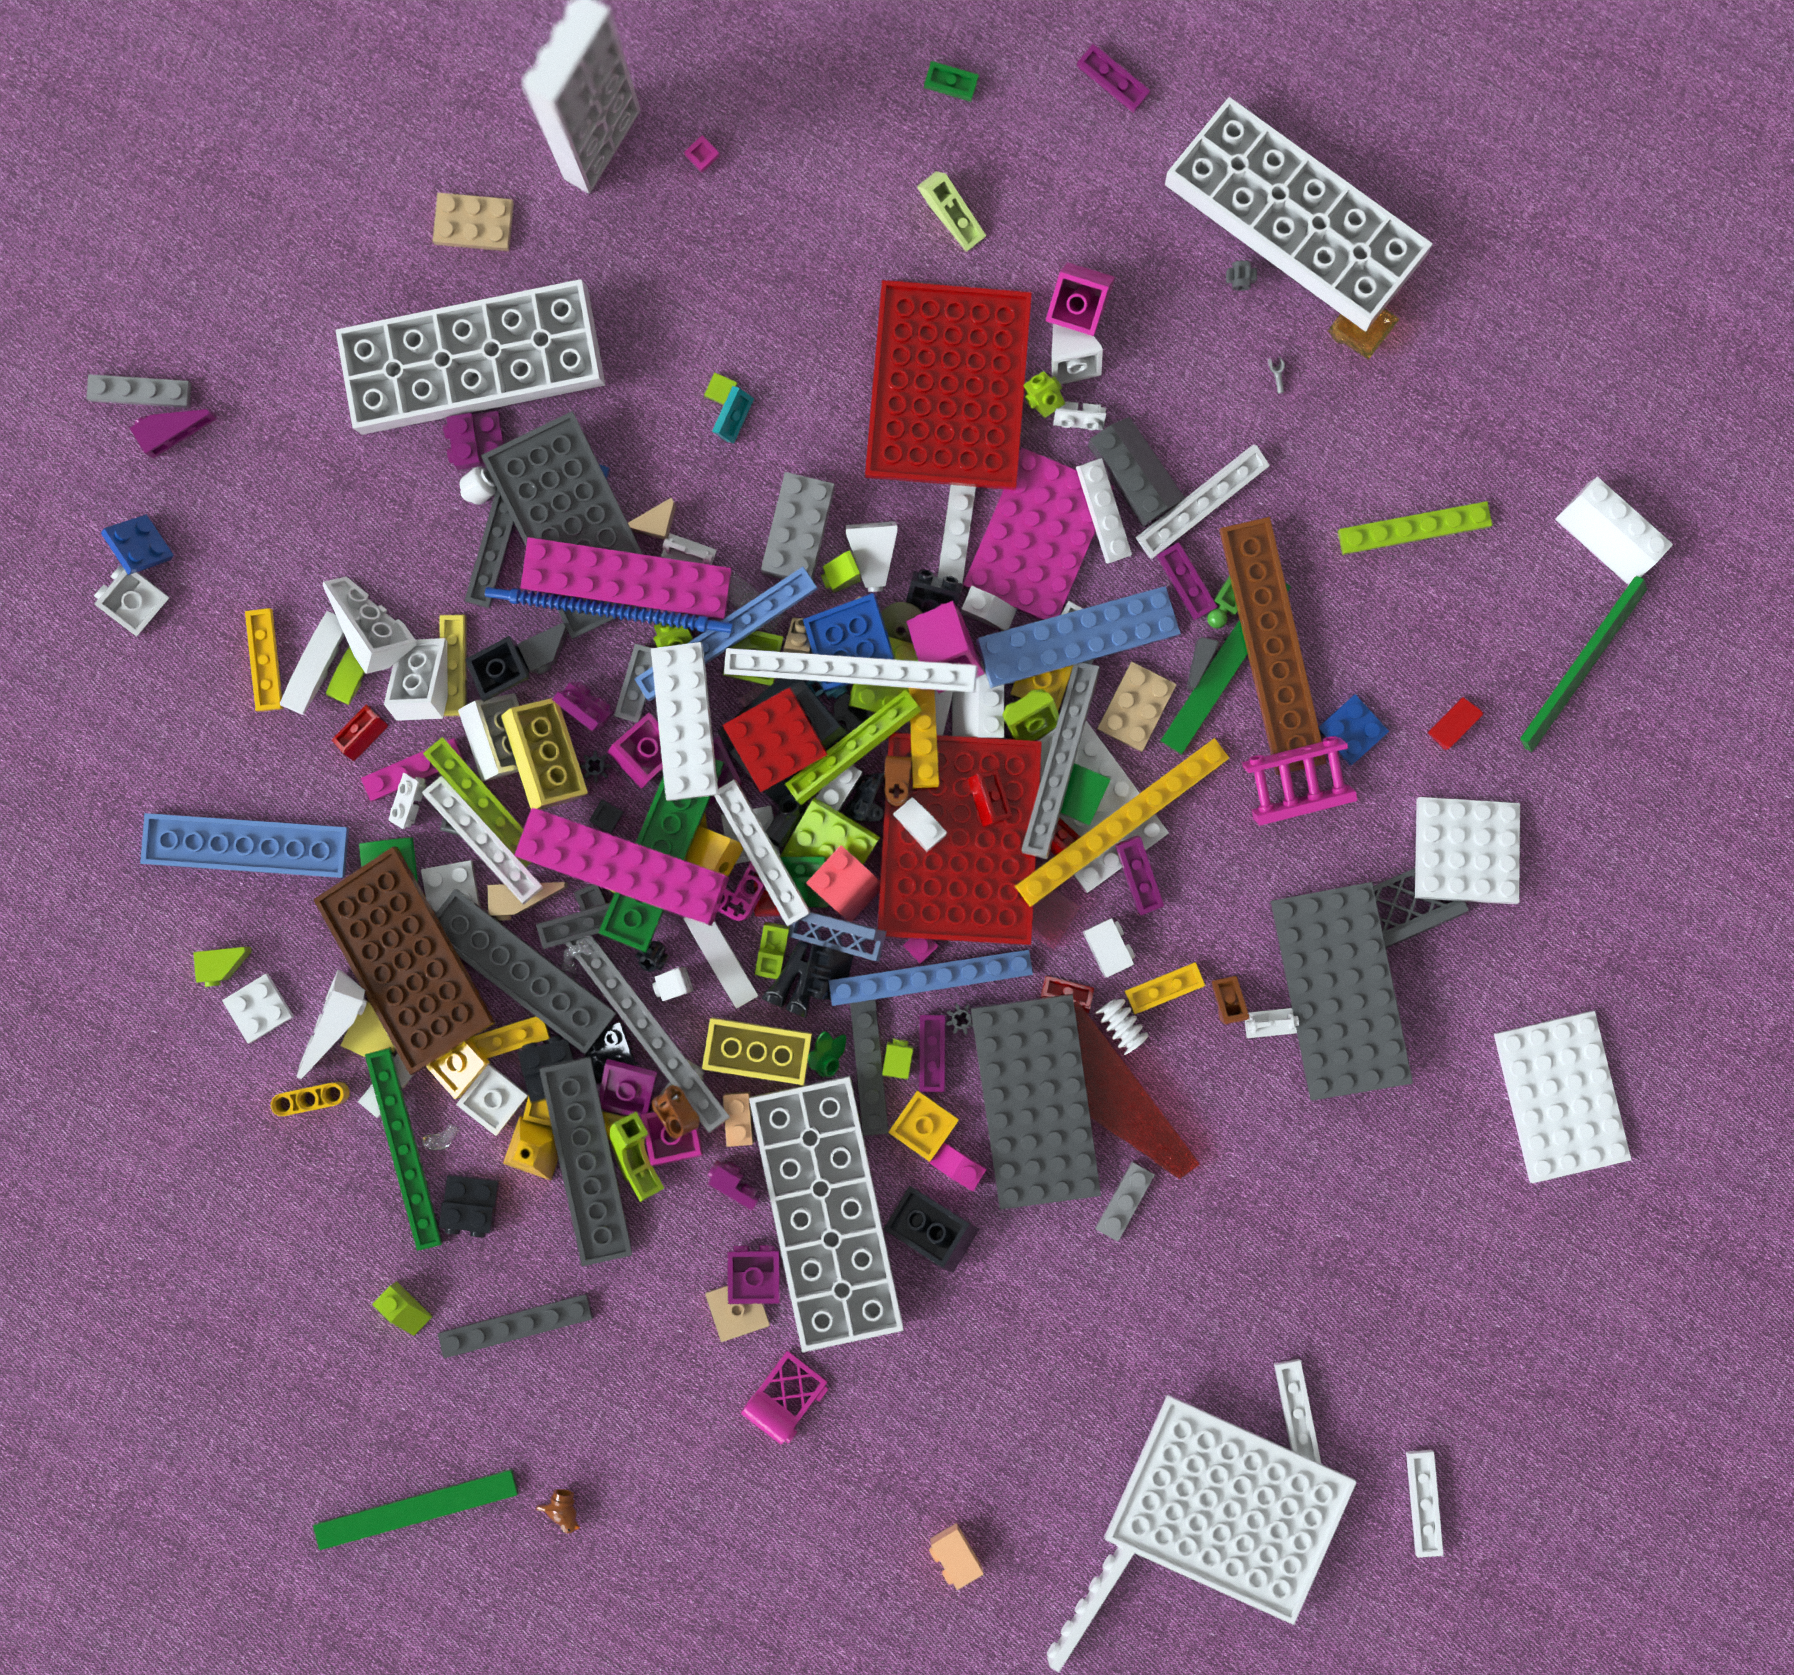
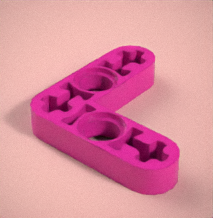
(742, 896)

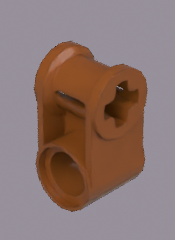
(897, 776)
(676, 1114)

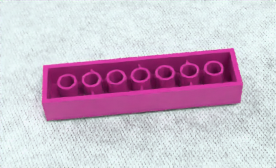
(626, 578)
(622, 866)

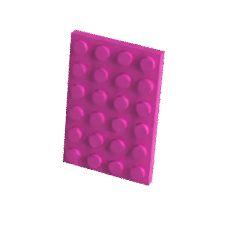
(1035, 539)

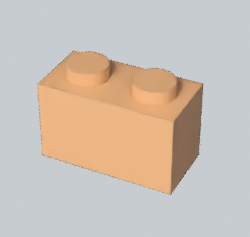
(740, 1124)
(956, 1556)

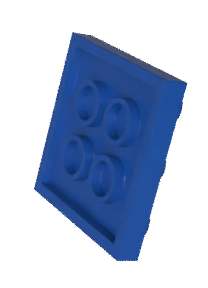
(849, 631)

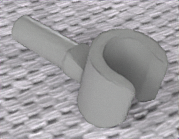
(1278, 373)

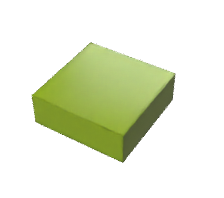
(719, 388)

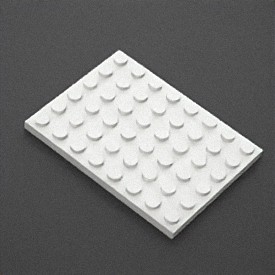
(1230, 1509)

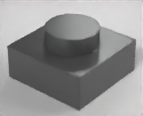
(590, 897)

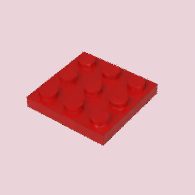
(775, 739)

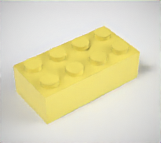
(544, 754)
(757, 1051)

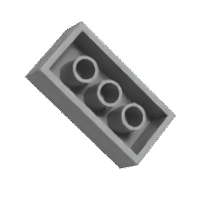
(798, 526)

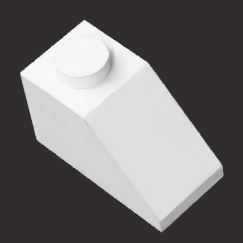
(988, 609)
(920, 824)

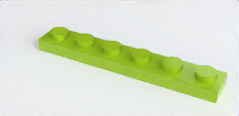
(1414, 528)
(853, 747)
(476, 794)

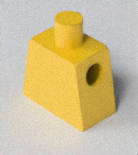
(714, 851)

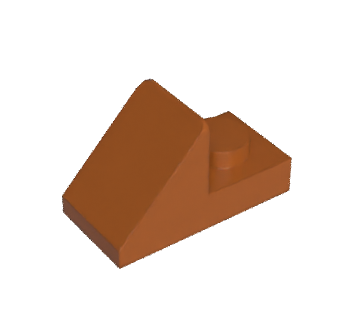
(1230, 1000)

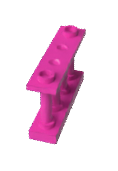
(1315, 798)

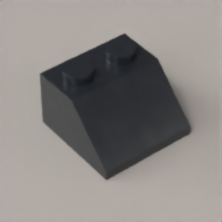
(497, 668)

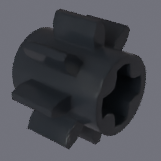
(602, 765)
(653, 958)

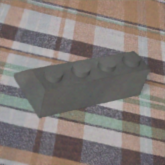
(1135, 471)

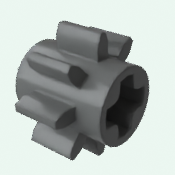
(1241, 275)
(959, 1011)

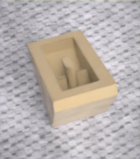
(655, 521)

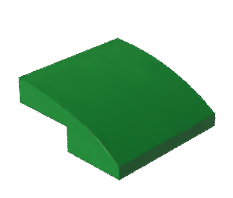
(1084, 794)
(371, 850)
(801, 870)

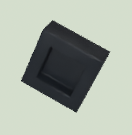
(606, 816)

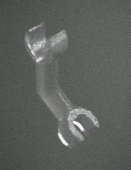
(583, 947)

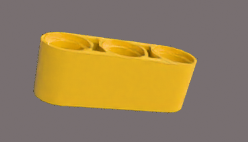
(298, 1103)

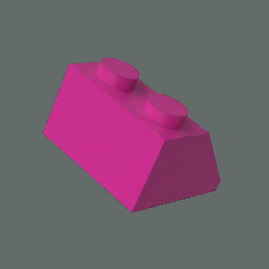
(639, 751)
(666, 1149)

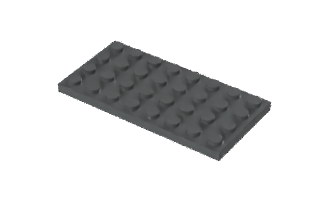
(561, 496)
(1341, 991)
(1036, 1101)

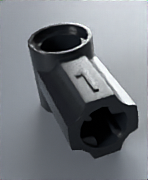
(785, 820)

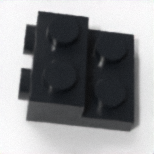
(930, 591)
(534, 1057)
(469, 1205)

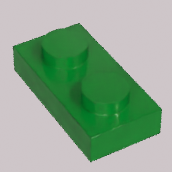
(951, 81)

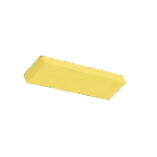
(455, 631)

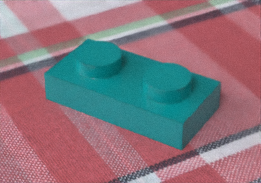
(733, 414)

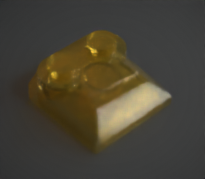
(1364, 343)

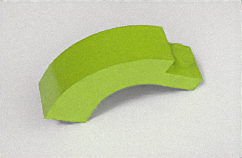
(630, 1154)

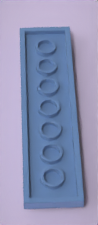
(1077, 637)
(244, 845)

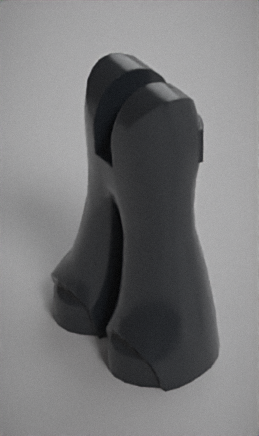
(780, 989)

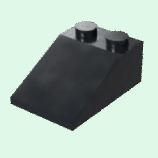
(931, 1229)

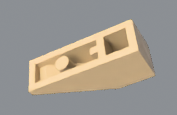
(504, 903)

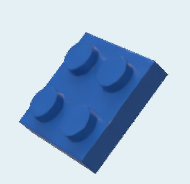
(137, 544)
(1356, 727)

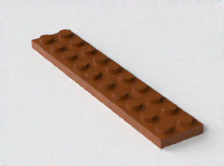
(1271, 638)

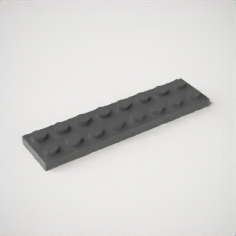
(523, 972)
(586, 1161)

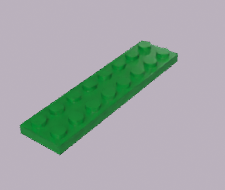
(669, 830)

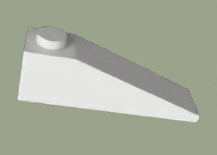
(371, 633)
(340, 1011)

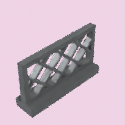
(1422, 922)

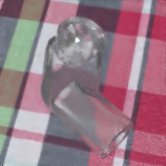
(440, 1141)

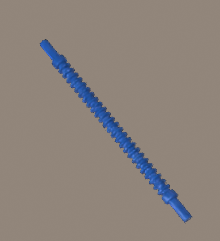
(515, 596)

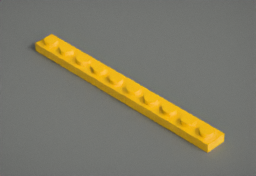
(1121, 822)

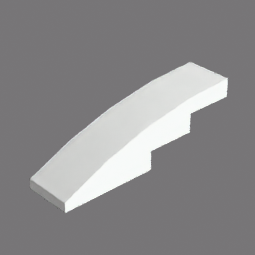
(313, 665)
(723, 961)

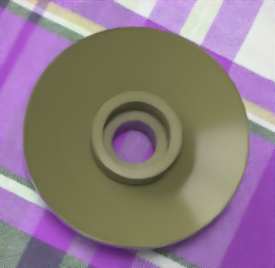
(896, 616)

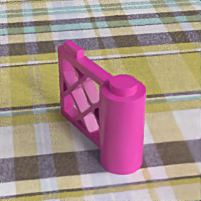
(773, 1417)

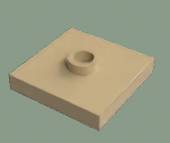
(734, 1319)

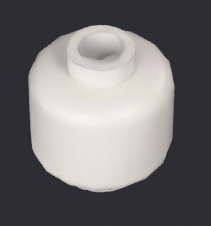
(477, 486)

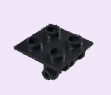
(861, 806)
(822, 966)
(610, 1045)

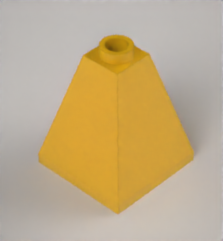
(533, 1149)

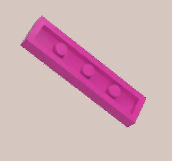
(388, 779)

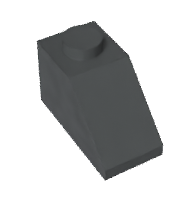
(544, 649)

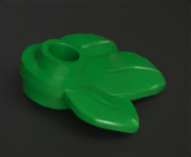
(826, 1054)

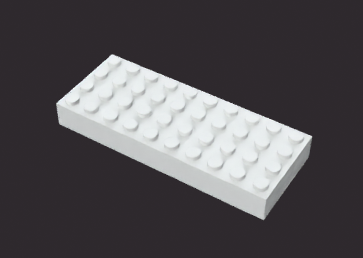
(583, 93)
(1297, 214)
(470, 357)
(826, 1213)

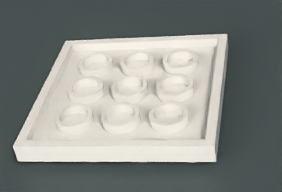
(1467, 850)

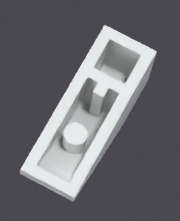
(672, 984)

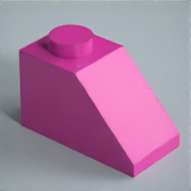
(958, 1166)

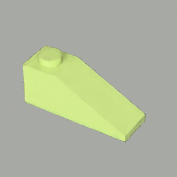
(951, 209)

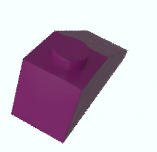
(162, 431)

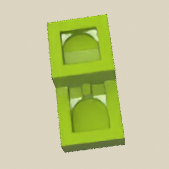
(346, 679)
(772, 950)

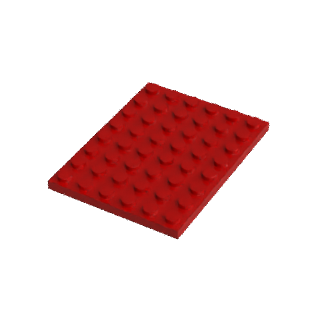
(948, 385)
(970, 876)

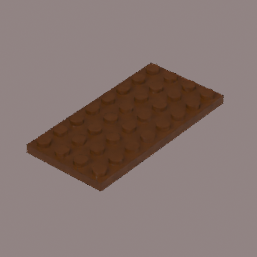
(404, 960)

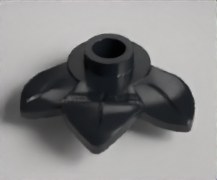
(850, 715)

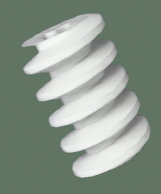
(1122, 1025)

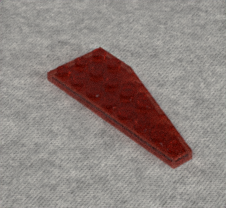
(1124, 1105)

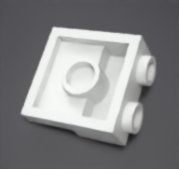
(130, 600)

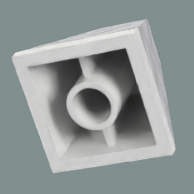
(1075, 355)
(873, 550)

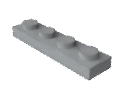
(138, 391)

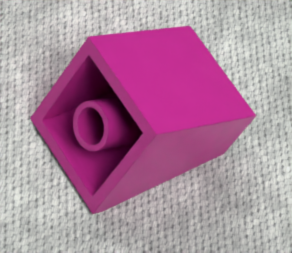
(1079, 298)
(943, 638)

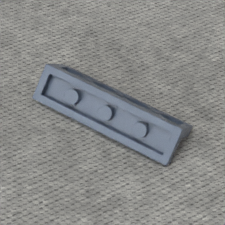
(843, 927)

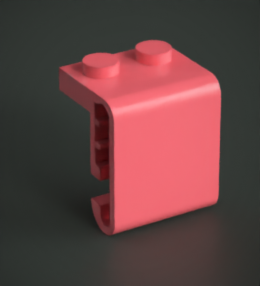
(845, 884)

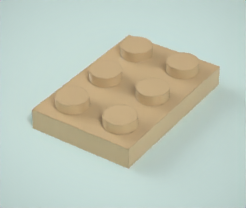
(473, 221)
(1136, 706)

